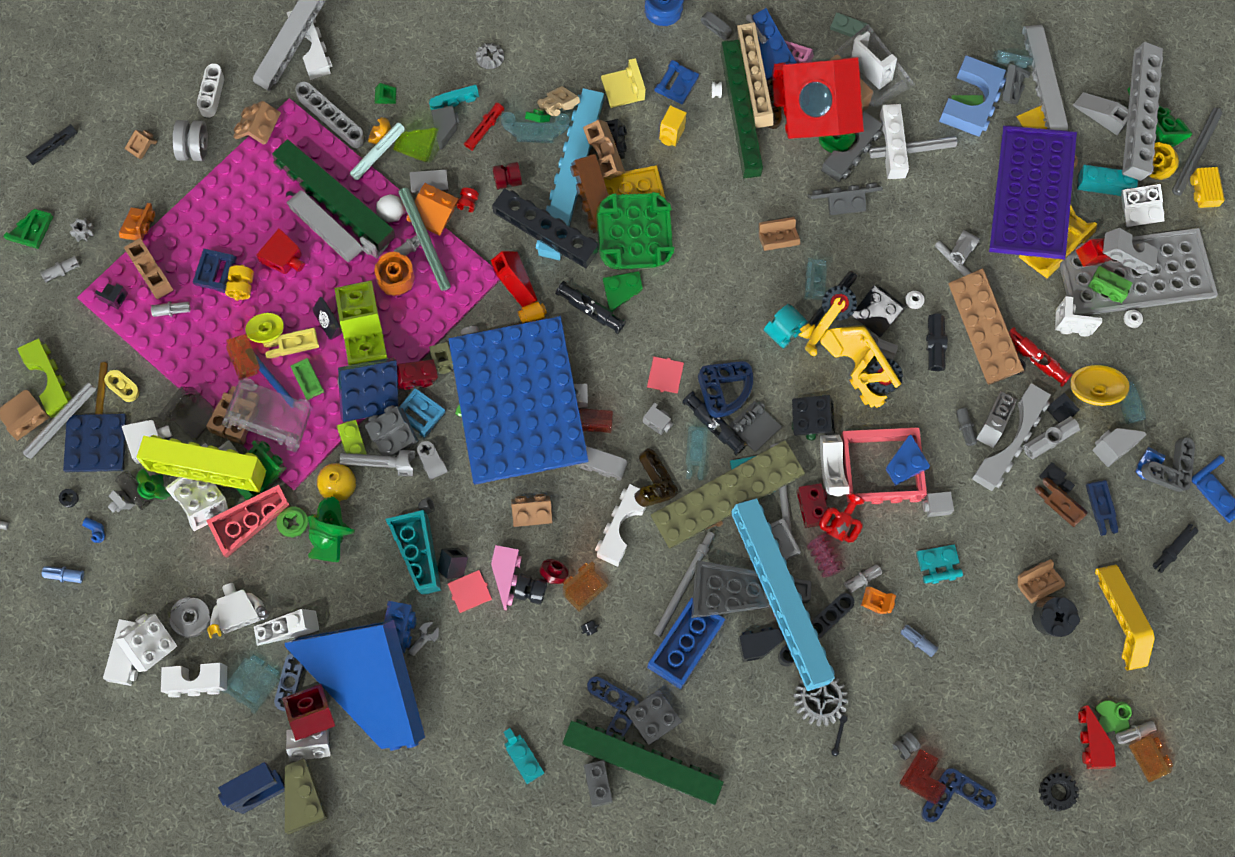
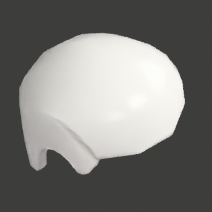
(390, 208)

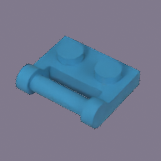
(425, 409)

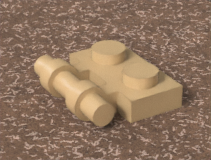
(558, 99)

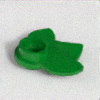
(151, 486)

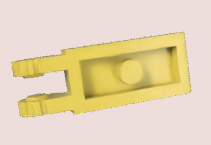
(292, 343)

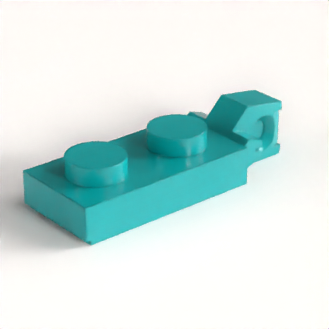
(522, 757)

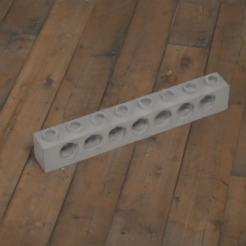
(1142, 111)

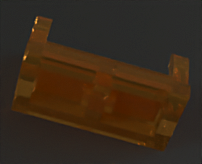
(242, 356)

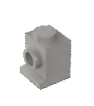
(658, 420)

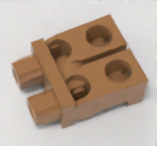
(214, 424)

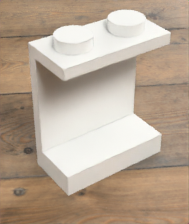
(870, 66)

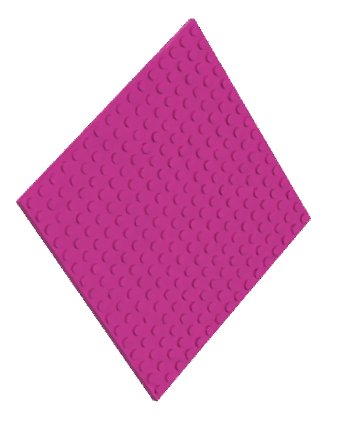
(236, 215)

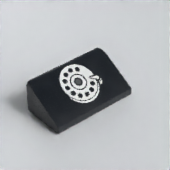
(326, 319)

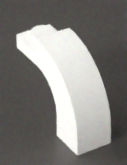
(832, 465)

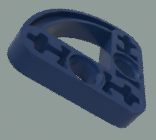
(717, 378)

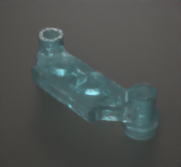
(535, 131)

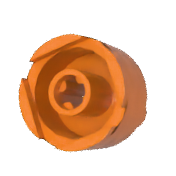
(394, 283)

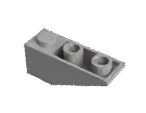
(1104, 111)
(997, 419)

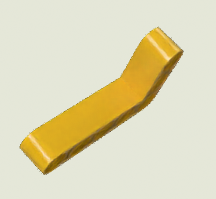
(1129, 615)

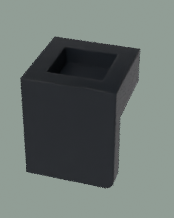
(112, 295)
(1062, 408)
(452, 563)

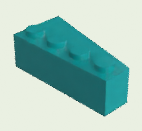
(416, 546)

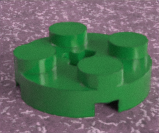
(843, 144)

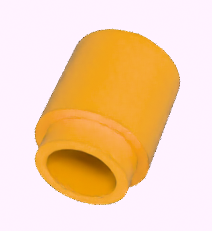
(532, 312)

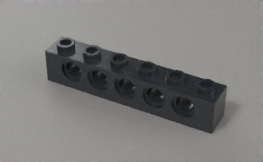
(565, 246)

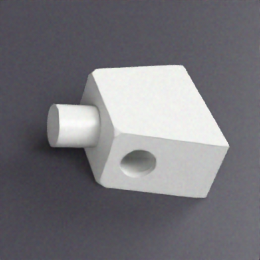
(136, 431)

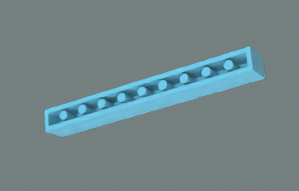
(565, 193)
(783, 595)

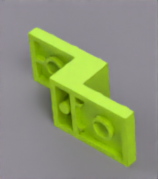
(360, 323)

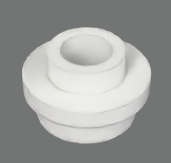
(914, 304)
(1130, 322)

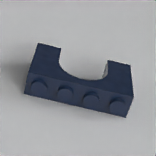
(251, 788)

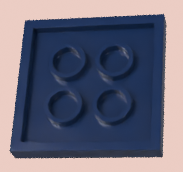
(367, 388)
(94, 443)

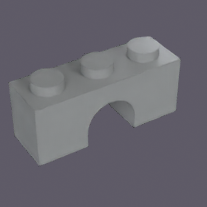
(1120, 248)

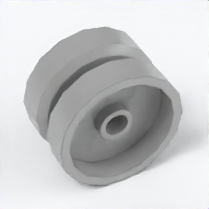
(190, 140)

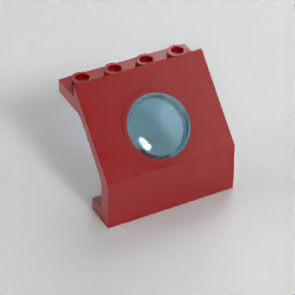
(822, 98)

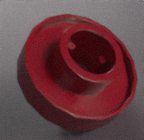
(554, 571)

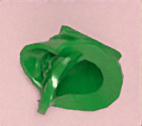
(327, 533)

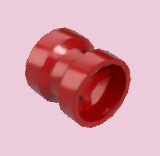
(468, 198)

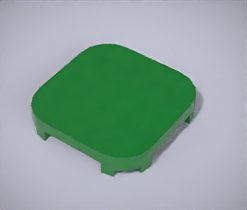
(634, 231)

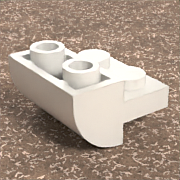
(1142, 205)

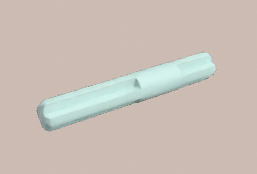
(377, 151)

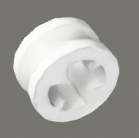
(716, 89)

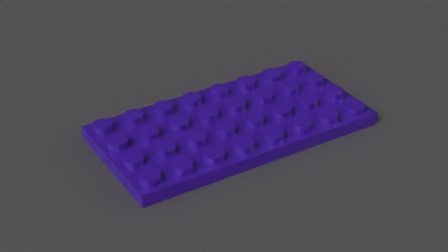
(1033, 192)

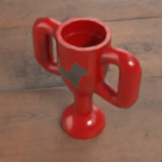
(842, 522)

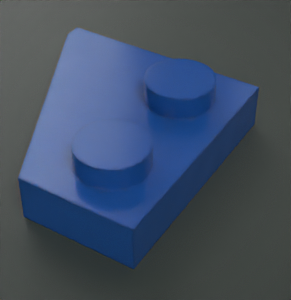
(907, 462)

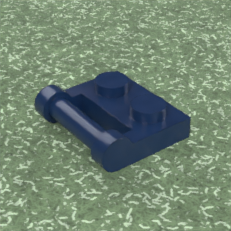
(209, 267)

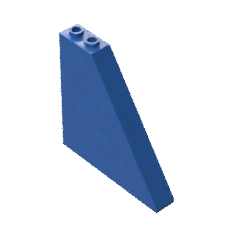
(367, 678)

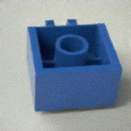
(404, 621)

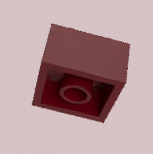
(308, 712)

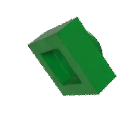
(537, 115)

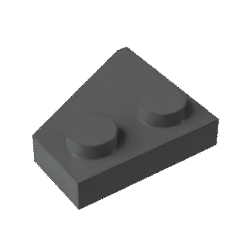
(1014, 86)

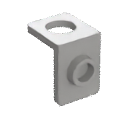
(370, 248)

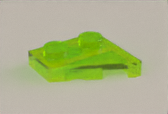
(416, 143)

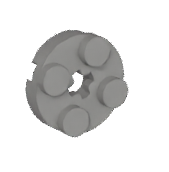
(201, 618)

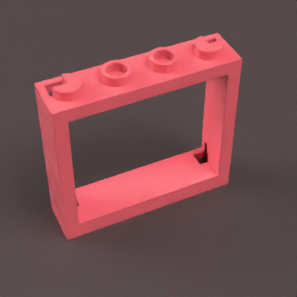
(883, 435)

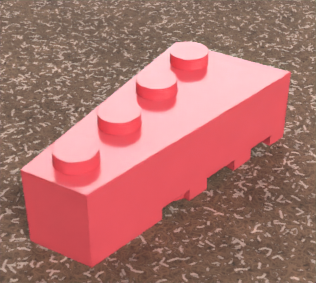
(245, 520)

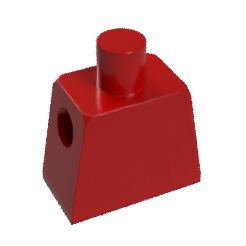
(281, 253)

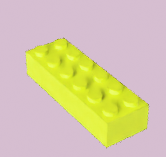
(201, 463)

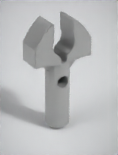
(424, 638)

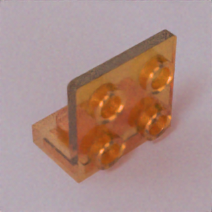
(583, 587)

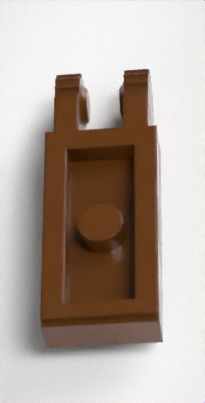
(1061, 502)

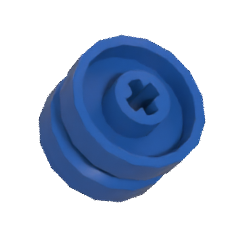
(663, 11)

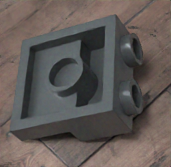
(391, 431)

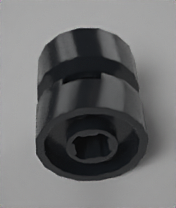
(537, 591)

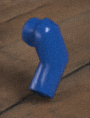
(97, 529)

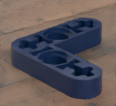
(619, 704)
(957, 787)

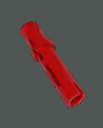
(488, 121)

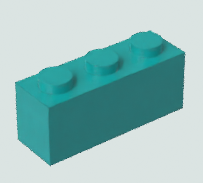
(1104, 180)

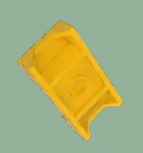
(1078, 233)

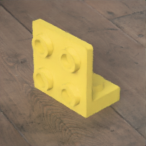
(624, 86)

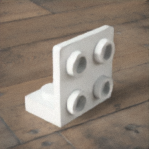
(1067, 322)
(200, 502)

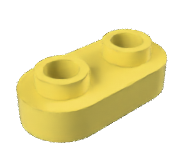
(122, 386)

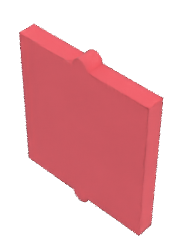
(665, 375)
(469, 591)

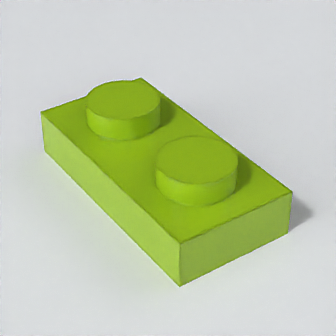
(351, 438)

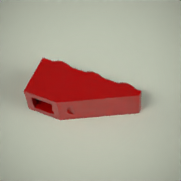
(1092, 253)
(514, 277)
(1101, 750)

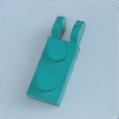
(453, 98)

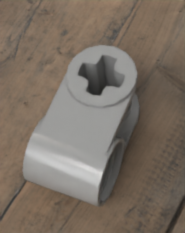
(432, 462)

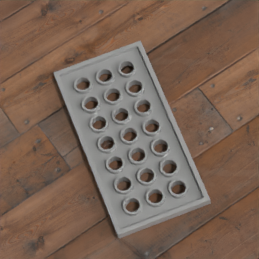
(1151, 297)

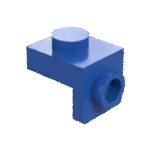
(1149, 455)

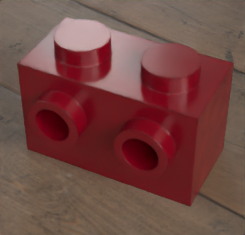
(416, 374)
(812, 504)

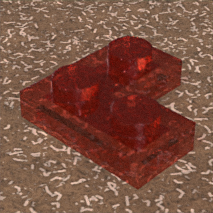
(918, 778)

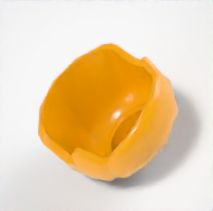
(380, 131)

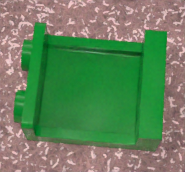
(271, 463)

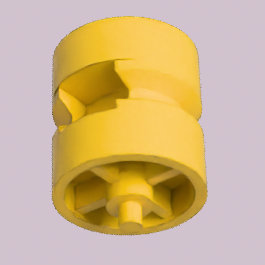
(239, 282)

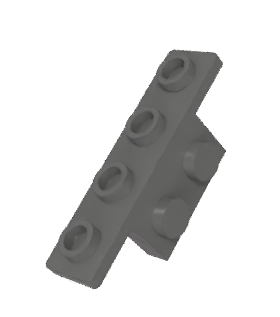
(846, 200)

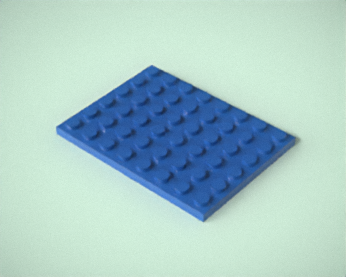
(517, 400)

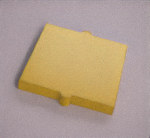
(1032, 119)

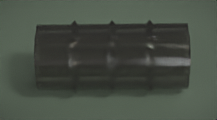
(129, 485)

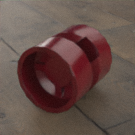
(507, 175)

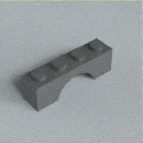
(840, 163)

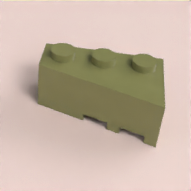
(302, 798)

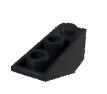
(758, 645)

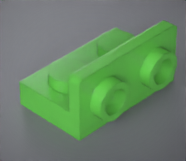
(1110, 284)

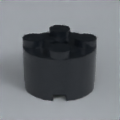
(1065, 618)

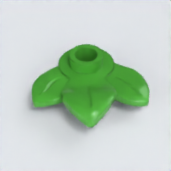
(1110, 717)

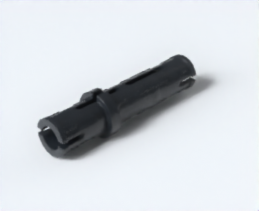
(69, 131)
(1170, 554)

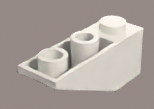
(287, 626)

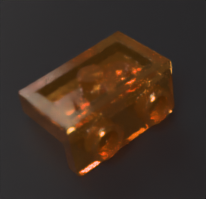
(1151, 758)

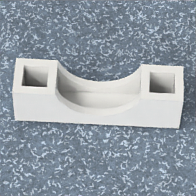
(315, 60)
(896, 152)
(612, 547)

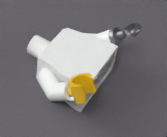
(235, 611)

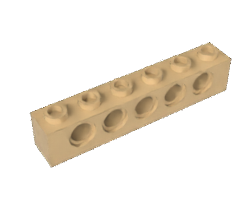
(755, 75)

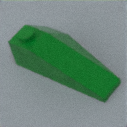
(1169, 129)

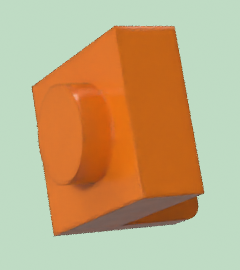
(878, 601)

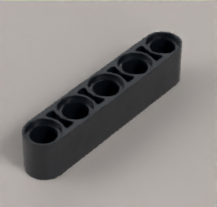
(822, 622)

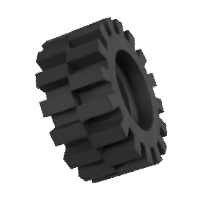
(1067, 783)

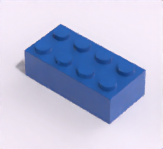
(684, 646)

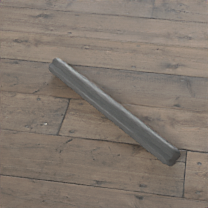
(1197, 151)

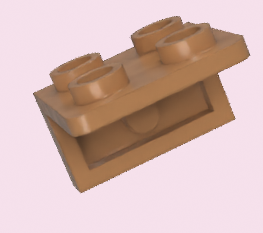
(257, 122)
(22, 414)

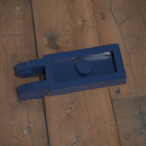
(1102, 506)

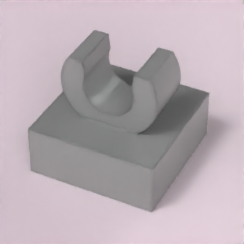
(120, 501)

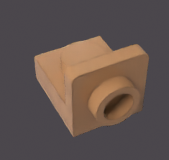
(140, 143)

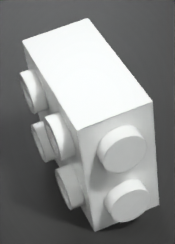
(146, 642)

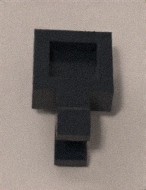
(1057, 475)

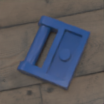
(682, 84)

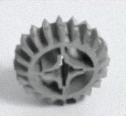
(819, 716)

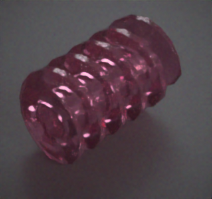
(824, 556)

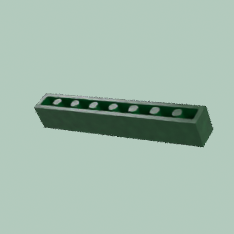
(741, 109)
(332, 195)
(642, 762)

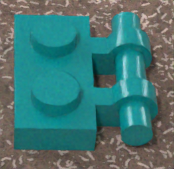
(937, 558)

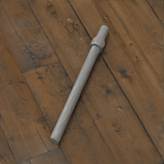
(702, 551)

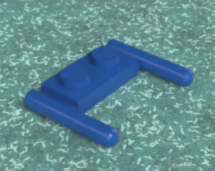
(1214, 491)

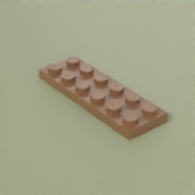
(986, 327)

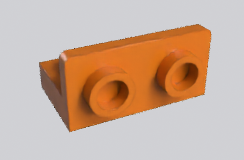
(137, 223)

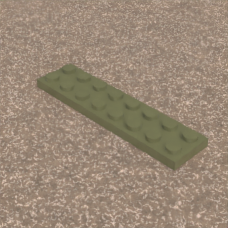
(718, 497)

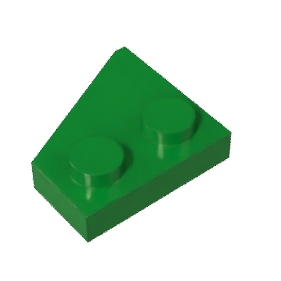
(31, 229)
(621, 288)

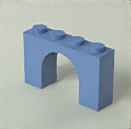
(974, 118)

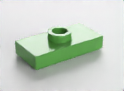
(307, 379)

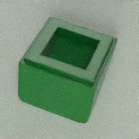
(385, 94)

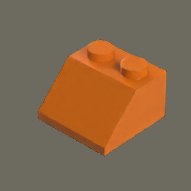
(434, 208)

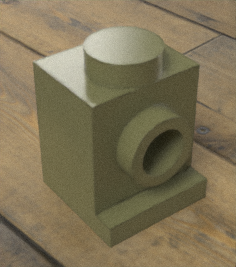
(441, 351)

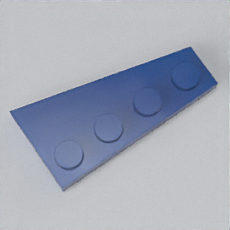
(775, 48)

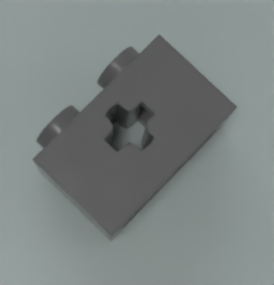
(598, 784)

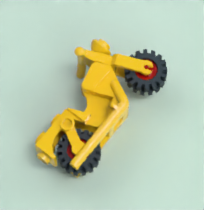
(854, 342)

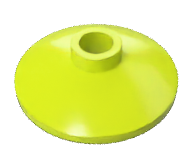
(264, 327)

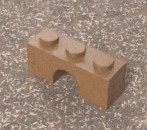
(600, 138)
(148, 268)

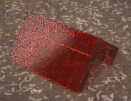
(596, 420)

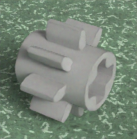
(81, 234)

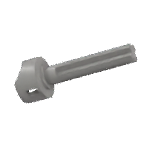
(401, 462)

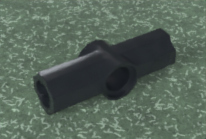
(936, 342)

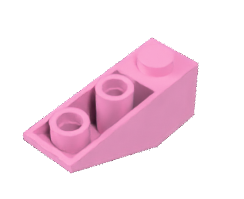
(504, 566)

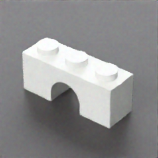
(211, 680)

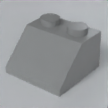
(1117, 443)

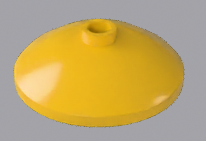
(1099, 385)

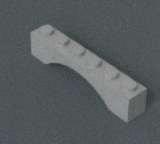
(992, 468)

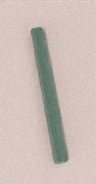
(424, 239)

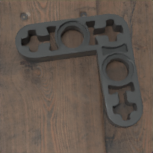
(1177, 474)

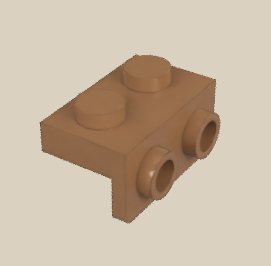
(778, 233)
(531, 510)
(1040, 581)

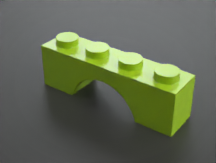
(36, 358)

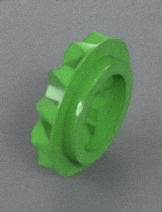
(291, 513)

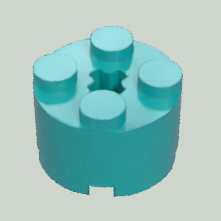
(785, 325)

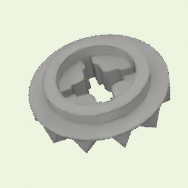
(485, 61)

